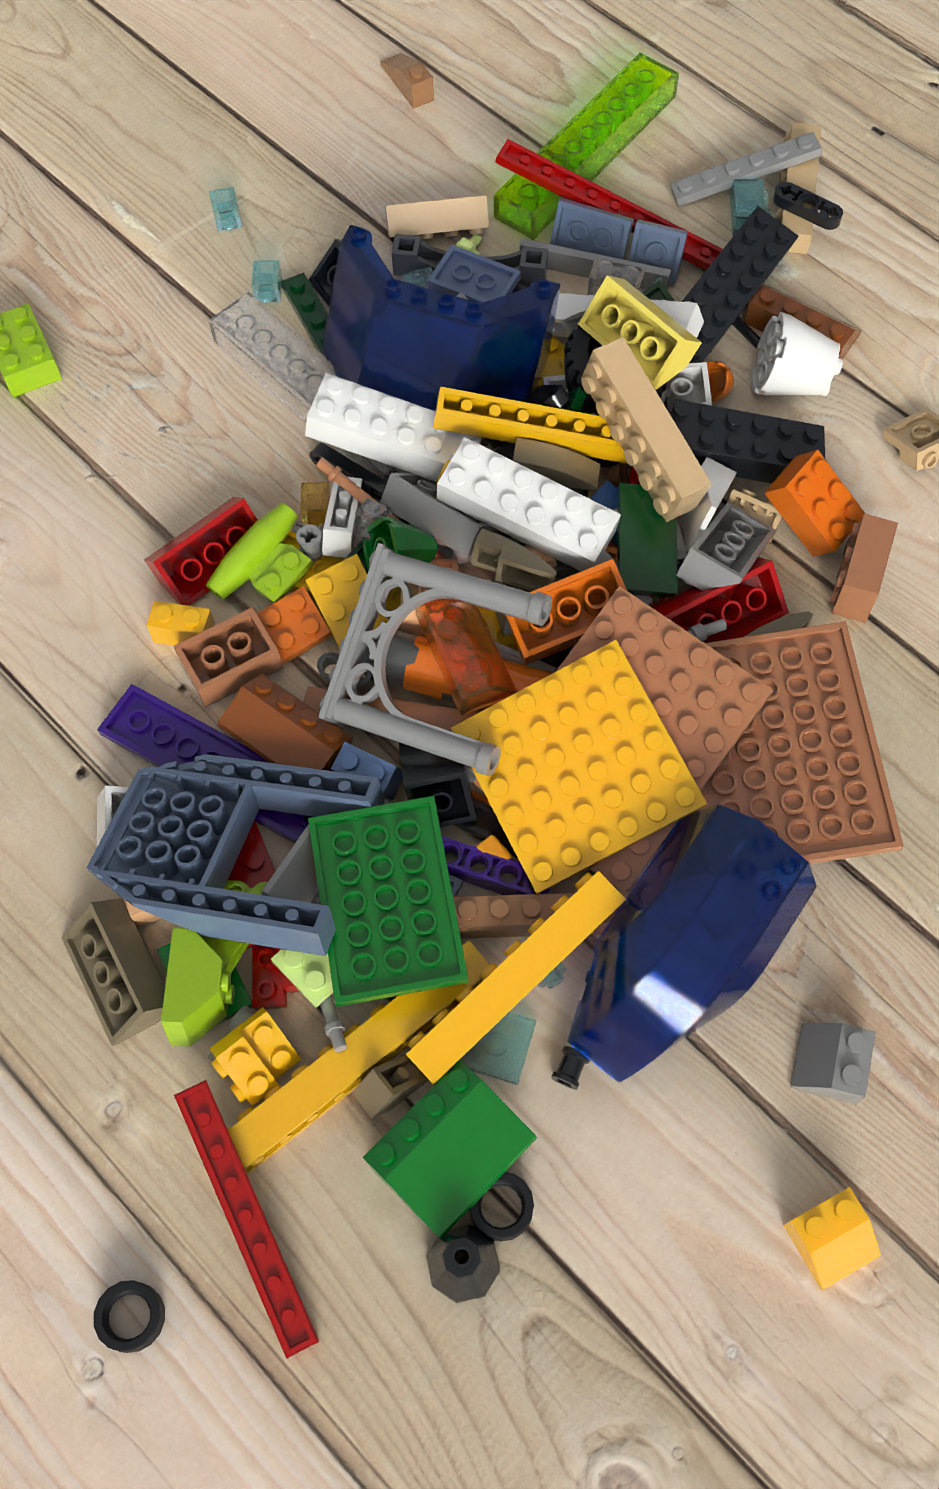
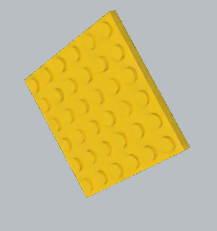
(581, 767)

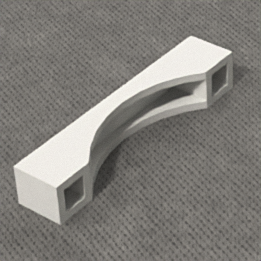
(573, 306)

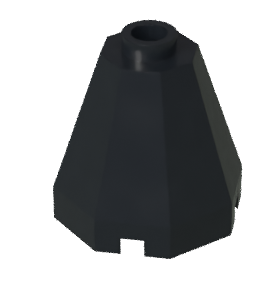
(465, 1280)

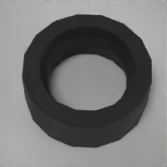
(518, 1227)
(103, 1309)

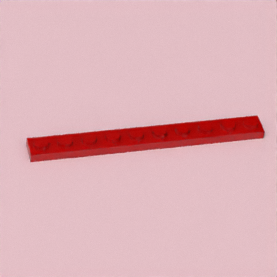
(581, 190)

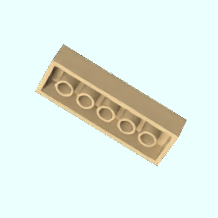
(644, 430)

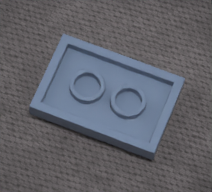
(591, 229)
(472, 275)

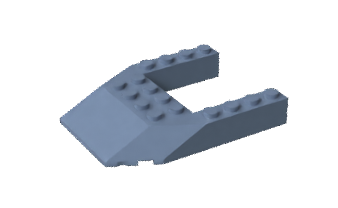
(186, 828)

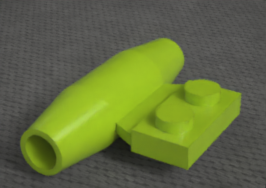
(263, 559)

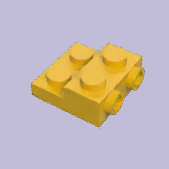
(254, 1056)

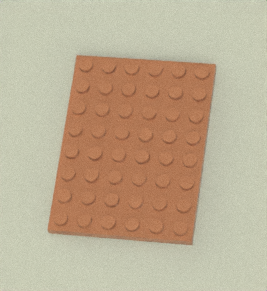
(693, 689)
(810, 751)

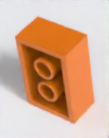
(815, 503)

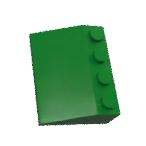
(449, 1149)

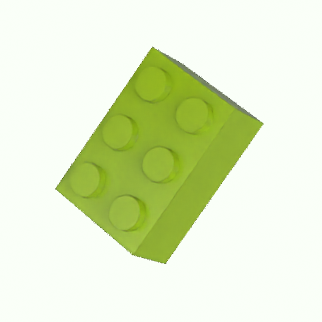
(24, 353)

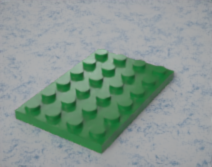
(388, 900)

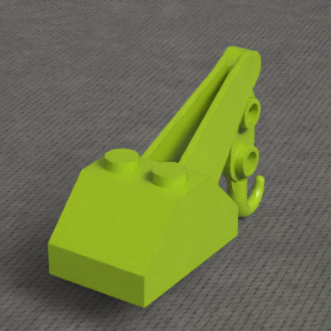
(200, 980)

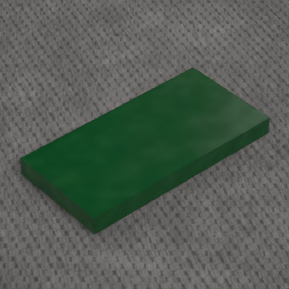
(645, 545)

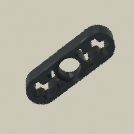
(812, 215)

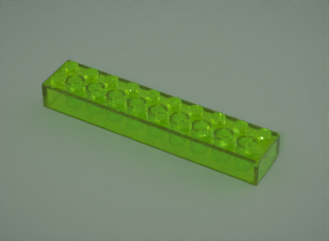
(590, 140)

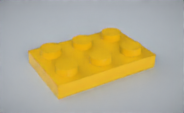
(338, 594)

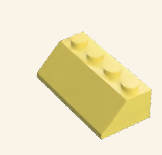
(652, 335)

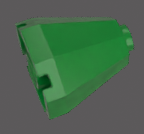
(401, 539)

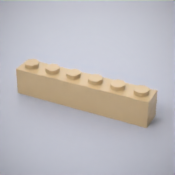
(804, 176)

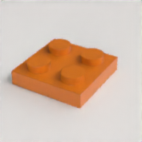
(294, 624)

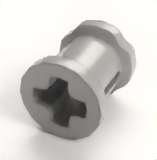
(310, 541)

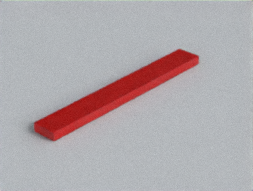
(246, 1219)

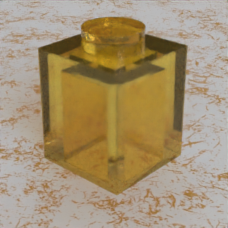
(314, 502)

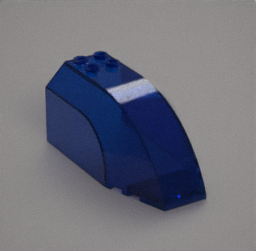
(688, 938)

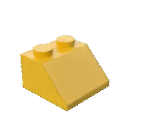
(834, 1238)

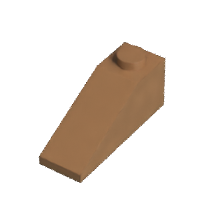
(410, 78)

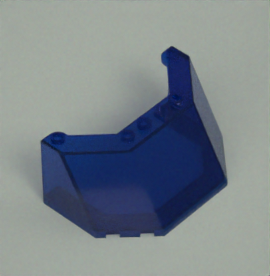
(422, 339)

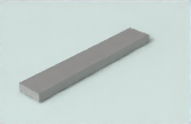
(581, 262)

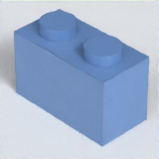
(356, 761)

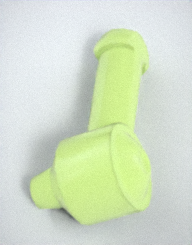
(471, 244)

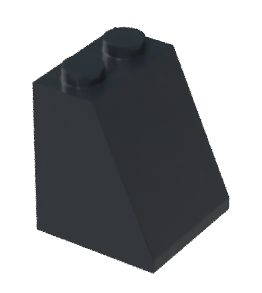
(436, 776)

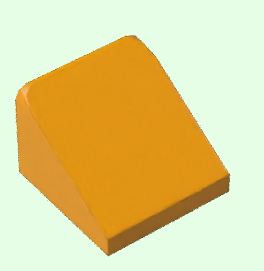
(493, 846)

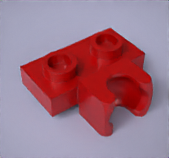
(268, 982)

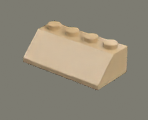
(438, 216)

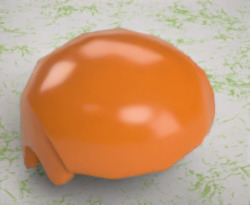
(720, 380)

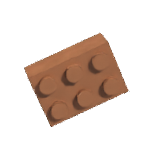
(863, 567)
(228, 656)

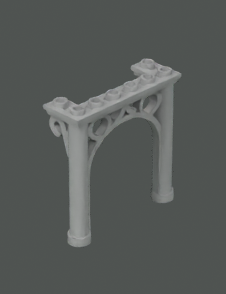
(391, 570)

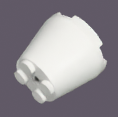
(794, 359)

